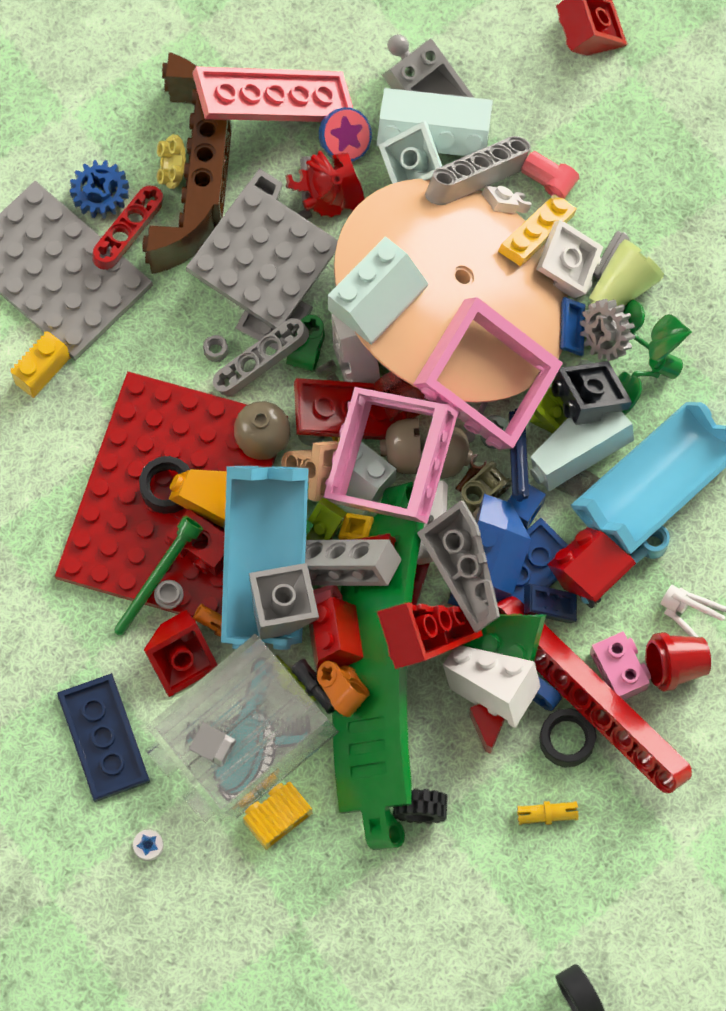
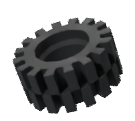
(424, 808)

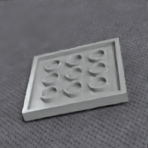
(263, 256)

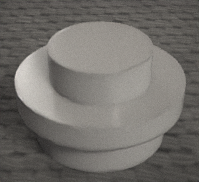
(168, 594)

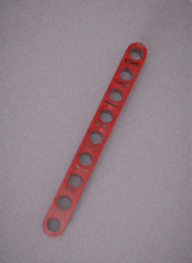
(605, 709)

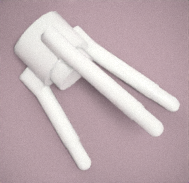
(678, 600)

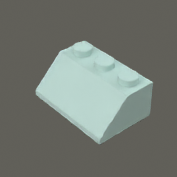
(377, 290)

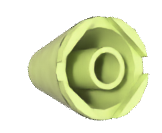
(626, 275)

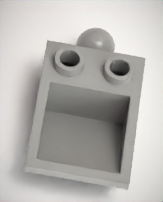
(428, 67)

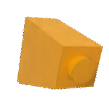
(201, 493)

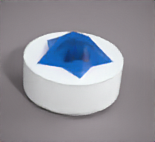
(148, 845)

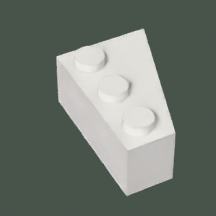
(353, 357)
(493, 680)

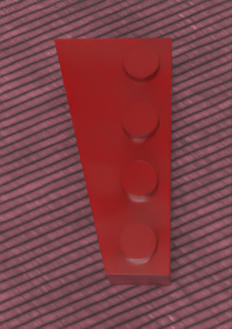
(423, 631)

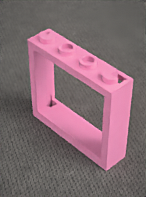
(516, 340)
(429, 467)

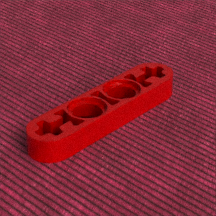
(130, 228)

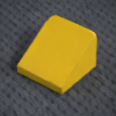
(355, 526)

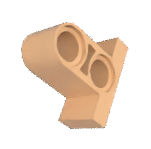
(319, 464)

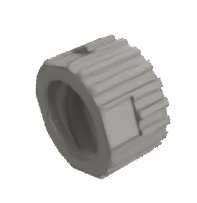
(215, 340)

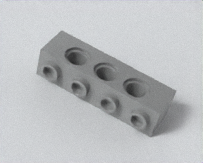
(351, 562)

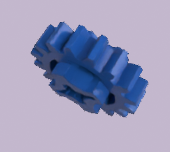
(92, 198)

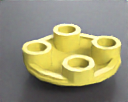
(171, 161)

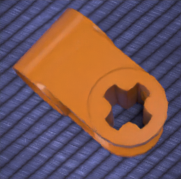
(342, 687)

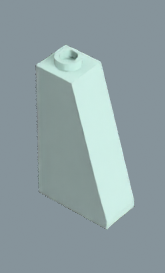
(578, 447)

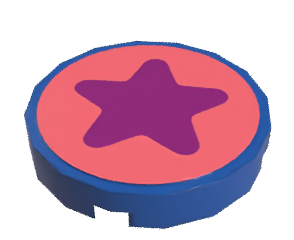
(345, 132)

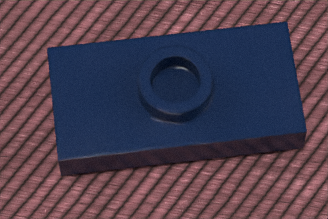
(553, 603)

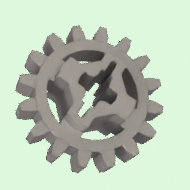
(607, 329)

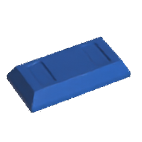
(570, 326)

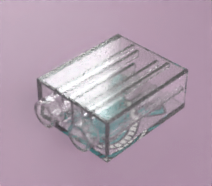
(259, 707)

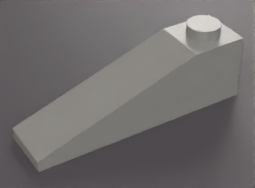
(460, 557)

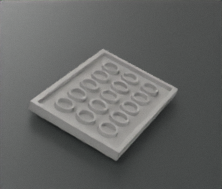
(52, 273)

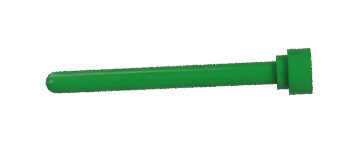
(187, 531)

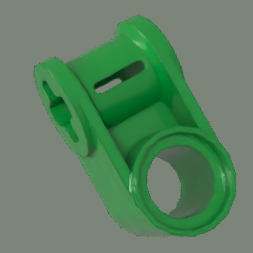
(308, 354)

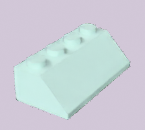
(455, 122)

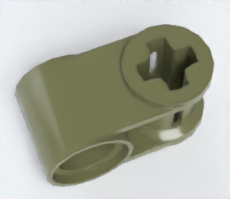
(486, 481)

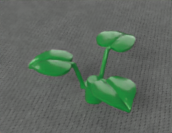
(665, 337)

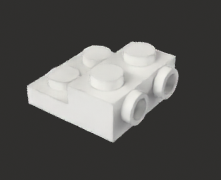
(570, 259)

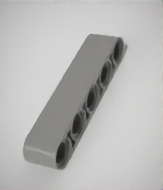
(477, 170)

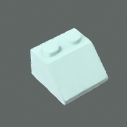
(369, 477)

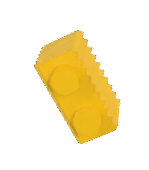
(40, 364)
(277, 814)

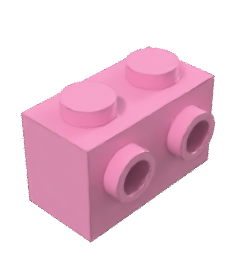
(620, 666)

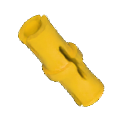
(547, 812)

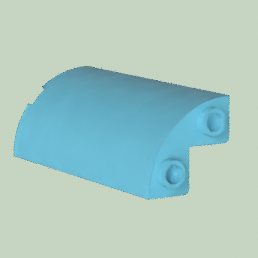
(656, 477)
(261, 533)

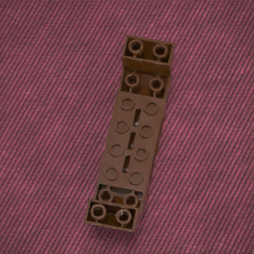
(204, 176)

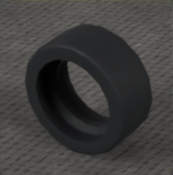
(149, 471)
(562, 759)
(578, 990)

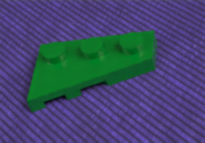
(511, 636)

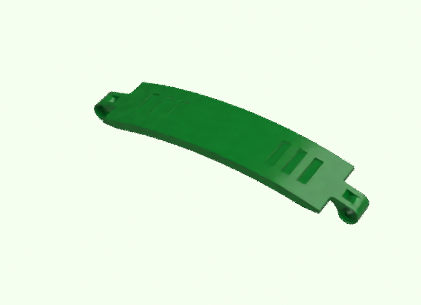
(373, 742)

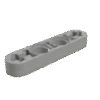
(258, 353)

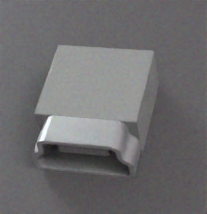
(212, 744)

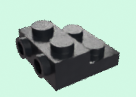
(590, 392)

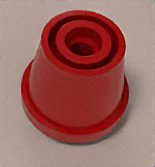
(676, 659)

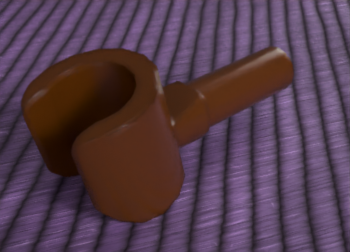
(472, 471)

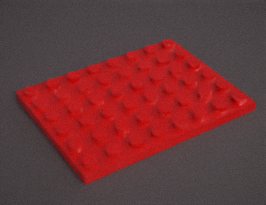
(115, 533)

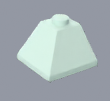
(411, 154)

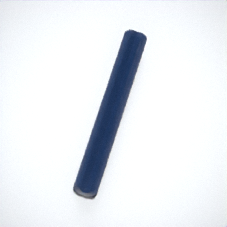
(519, 466)

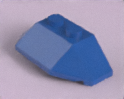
(504, 545)

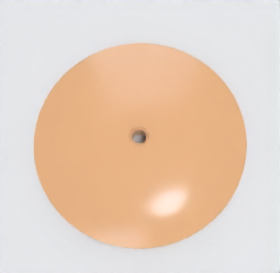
(460, 260)

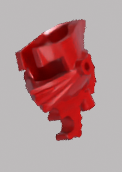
(328, 187)

